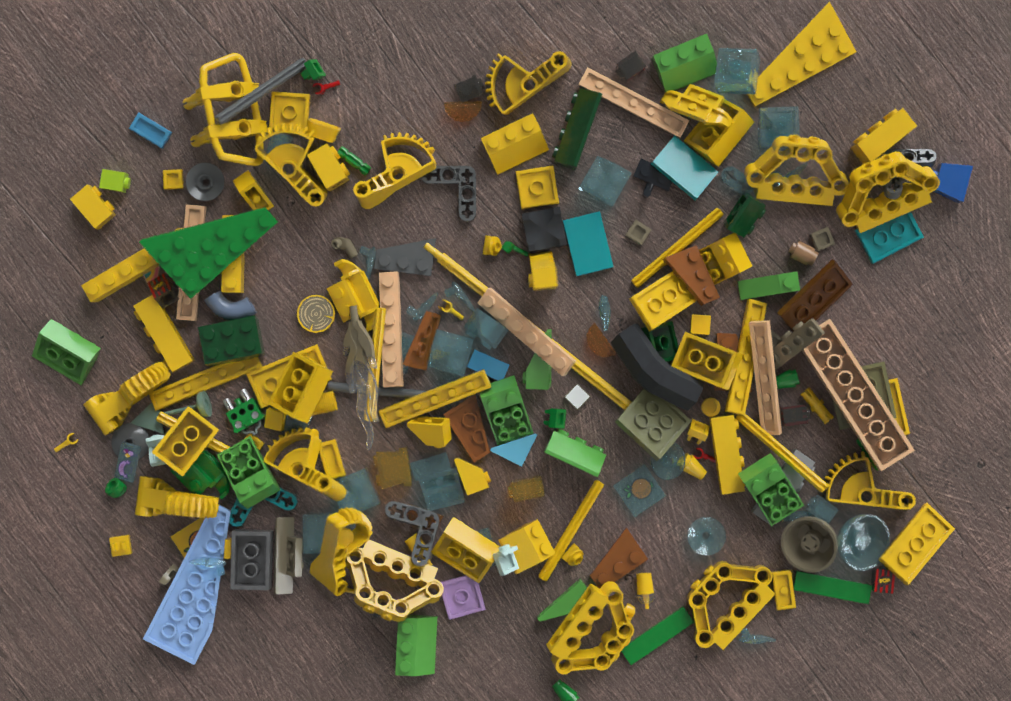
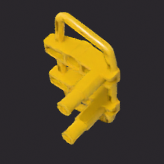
(223, 92)

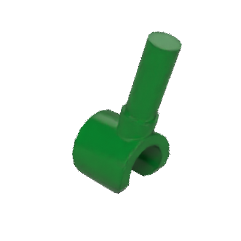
(508, 246)

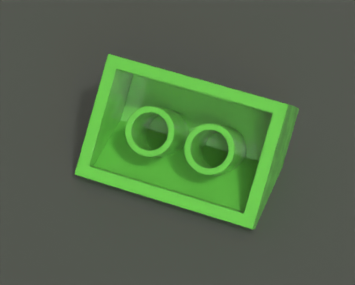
(685, 63)
(65, 351)
(575, 452)
(416, 646)

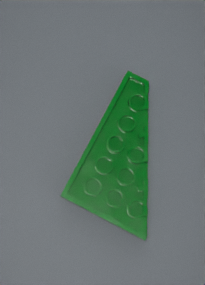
(203, 251)

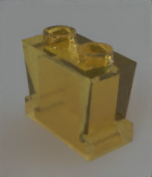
(393, 468)
(526, 488)

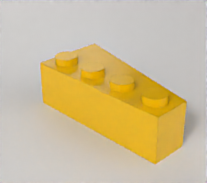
(543, 271)

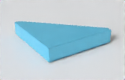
(515, 450)

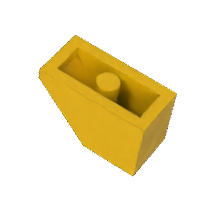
(252, 191)
(431, 430)
(472, 476)

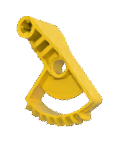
(518, 77)
(295, 155)
(383, 185)
(112, 408)
(304, 459)
(863, 482)
(159, 498)
(337, 545)

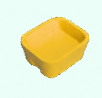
(323, 130)

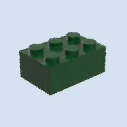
(231, 341)

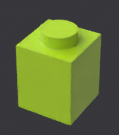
(114, 181)

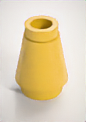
(693, 467)

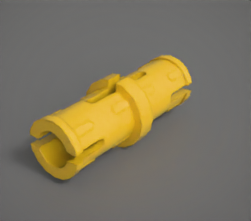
(817, 405)

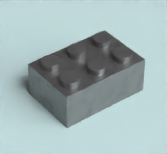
(251, 559)

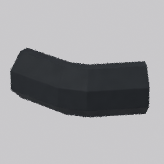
(653, 371)

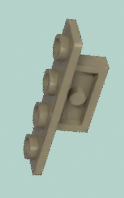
(795, 342)
(287, 557)

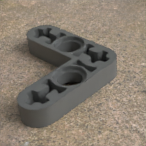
(913, 153)
(458, 179)
(419, 522)

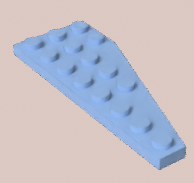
(191, 601)

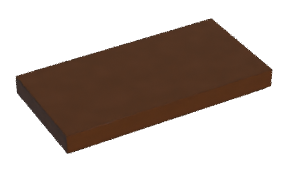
(816, 296)

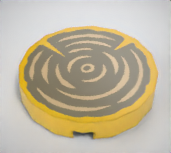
(316, 313)

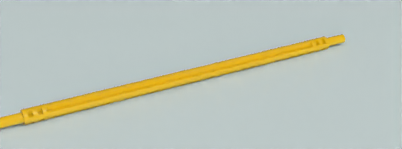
(578, 366)

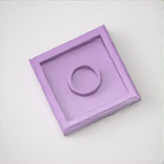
(462, 597)

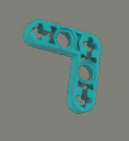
(243, 516)

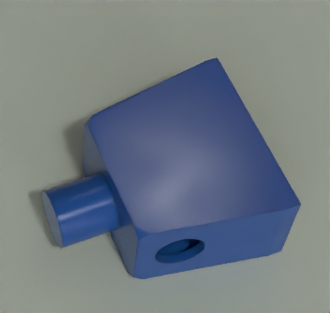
(953, 181)

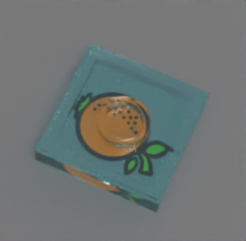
(639, 490)

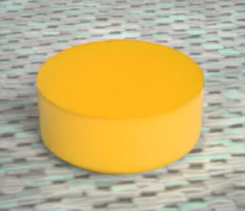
(710, 407)

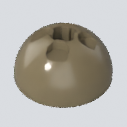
(808, 552)

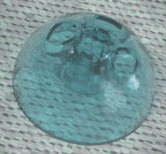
(863, 541)

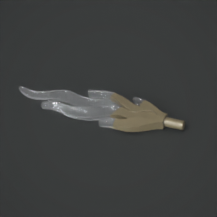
(355, 344)

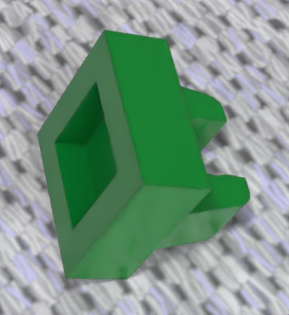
(313, 70)
(557, 418)

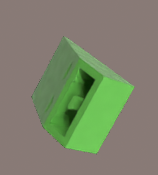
(506, 410)
(248, 472)
(771, 489)

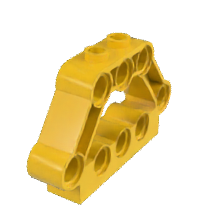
(802, 194)
(870, 212)
(390, 558)
(750, 609)
(587, 658)

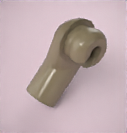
(344, 244)

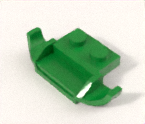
(203, 474)

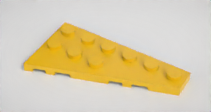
(810, 52)

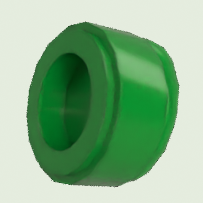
(115, 488)

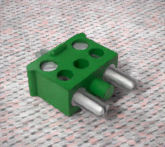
(250, 417)

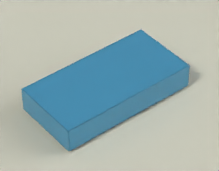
(150, 130)
(493, 367)

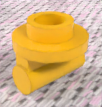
(491, 245)
(573, 555)

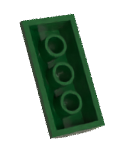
(577, 129)

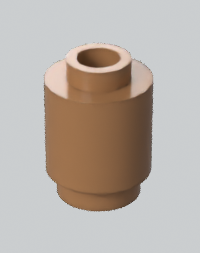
(803, 253)

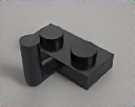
(652, 176)

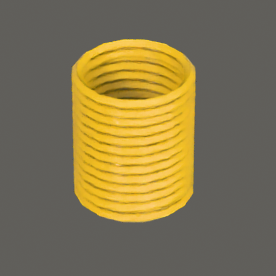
(326, 403)

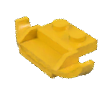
(698, 105)
(354, 291)

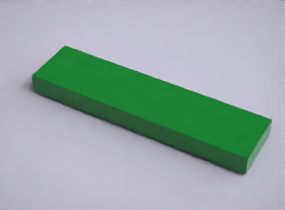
(832, 587)
(657, 635)

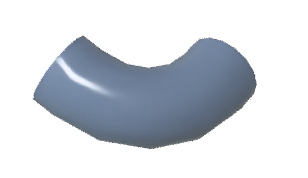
(228, 309)

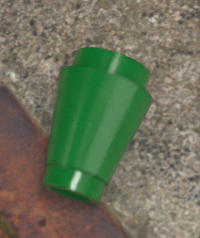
(787, 379)
(565, 692)

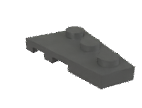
(406, 258)

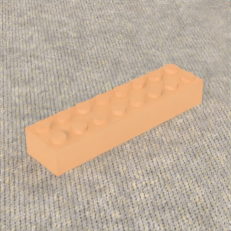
(857, 398)

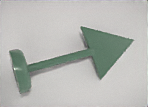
(148, 416)

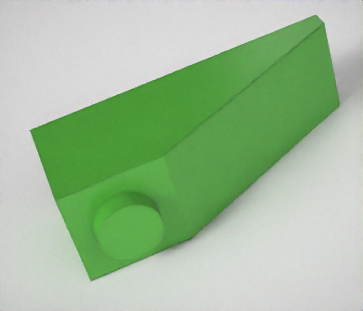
(768, 285)
(538, 372)
(564, 602)

